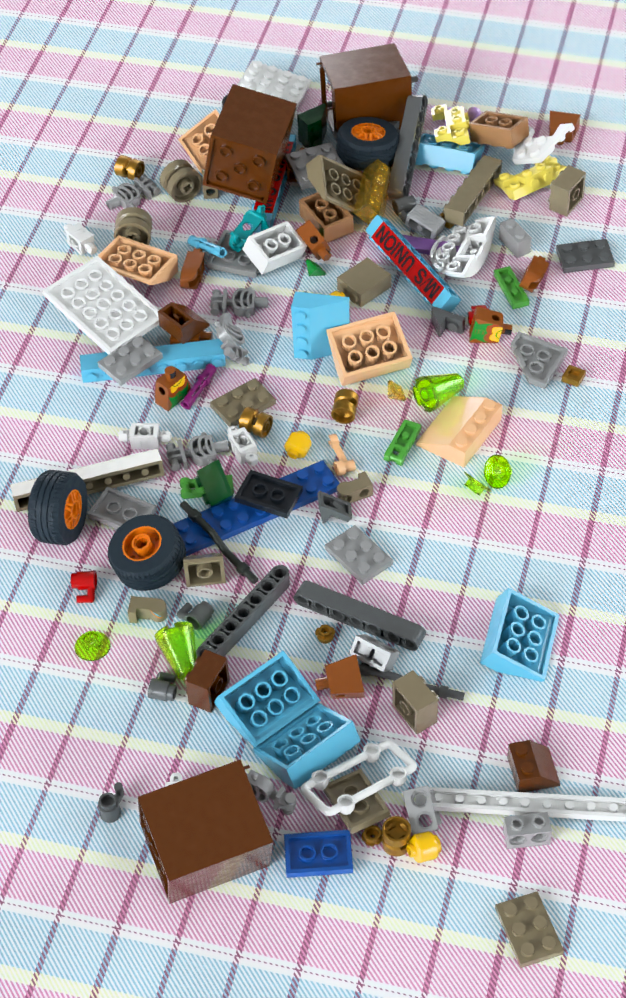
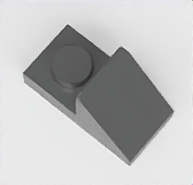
(446, 320)
(333, 506)

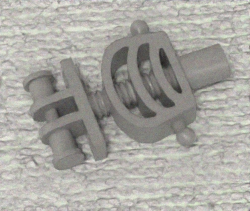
(126, 192)
(241, 297)
(232, 339)
(179, 455)
(264, 789)

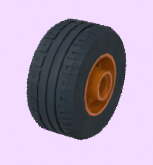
(365, 140)
(57, 507)
(146, 552)

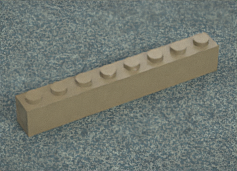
(105, 474)

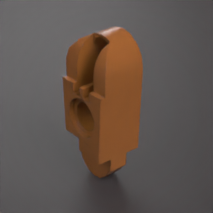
(192, 269)
(534, 273)

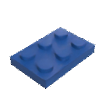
(318, 853)

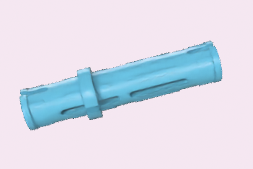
(202, 243)

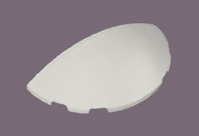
(474, 248)

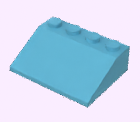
(448, 154)
(311, 318)
(519, 637)
(267, 699)
(308, 744)

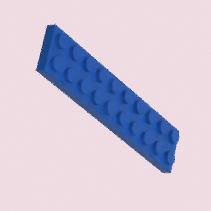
(234, 518)

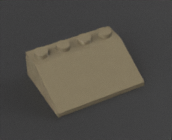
(334, 181)

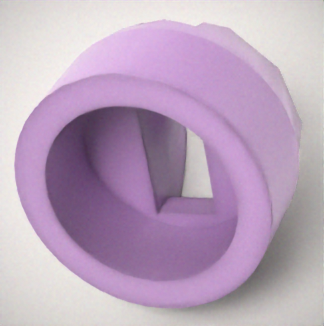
(473, 113)

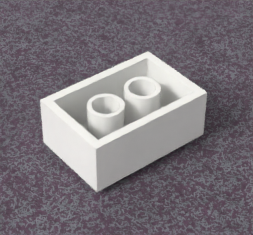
(274, 247)

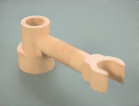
(343, 465)

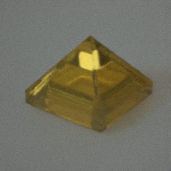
(395, 391)

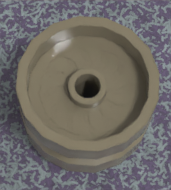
(181, 180)
(134, 224)

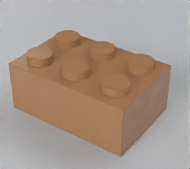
(499, 129)
(327, 217)

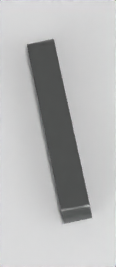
(408, 146)
(247, 612)
(360, 615)

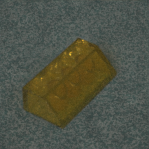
(373, 192)

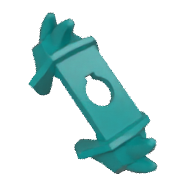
(255, 218)

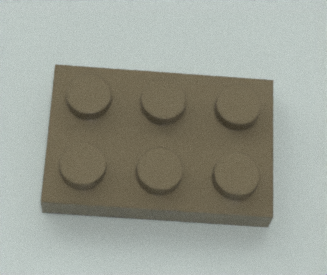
(233, 403)
(367, 811)
(529, 929)

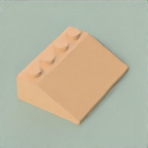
(197, 140)
(140, 261)
(369, 348)
(461, 428)

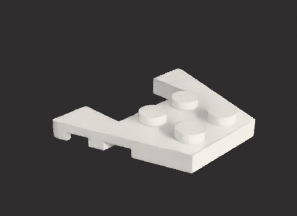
(538, 149)

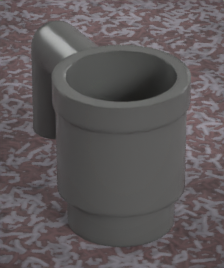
(403, 205)
(198, 616)
(161, 689)
(109, 804)

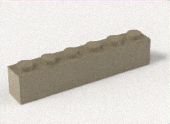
(472, 190)

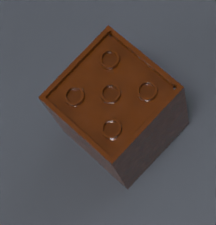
(365, 85)
(249, 143)
(205, 831)

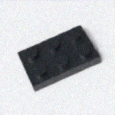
(268, 494)

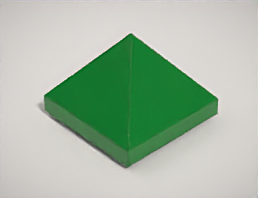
(314, 269)

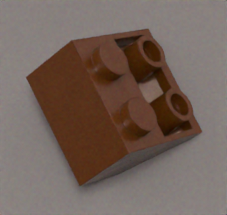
(181, 322)

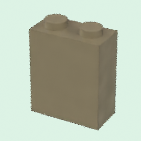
(364, 282)

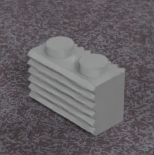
(425, 222)
(514, 238)

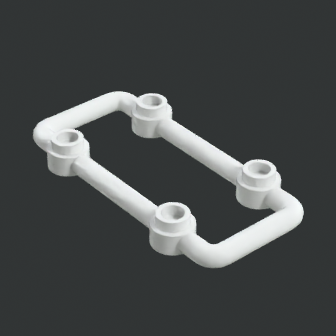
(346, 803)

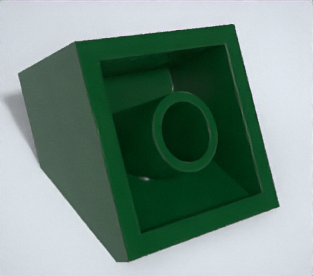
(312, 126)
(214, 484)

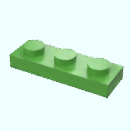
(510, 286)

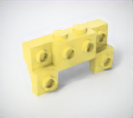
(456, 122)
(530, 179)

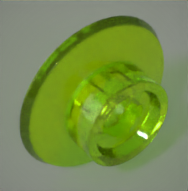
(492, 474)
(475, 485)
(92, 651)

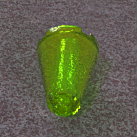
(435, 390)
(178, 647)

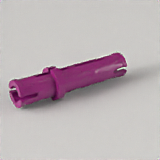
(207, 373)

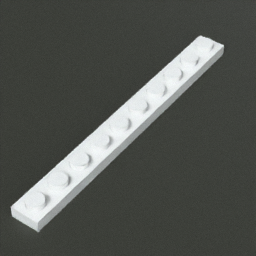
(527, 803)

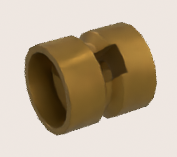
(129, 167)
(344, 406)
(256, 422)
(396, 835)

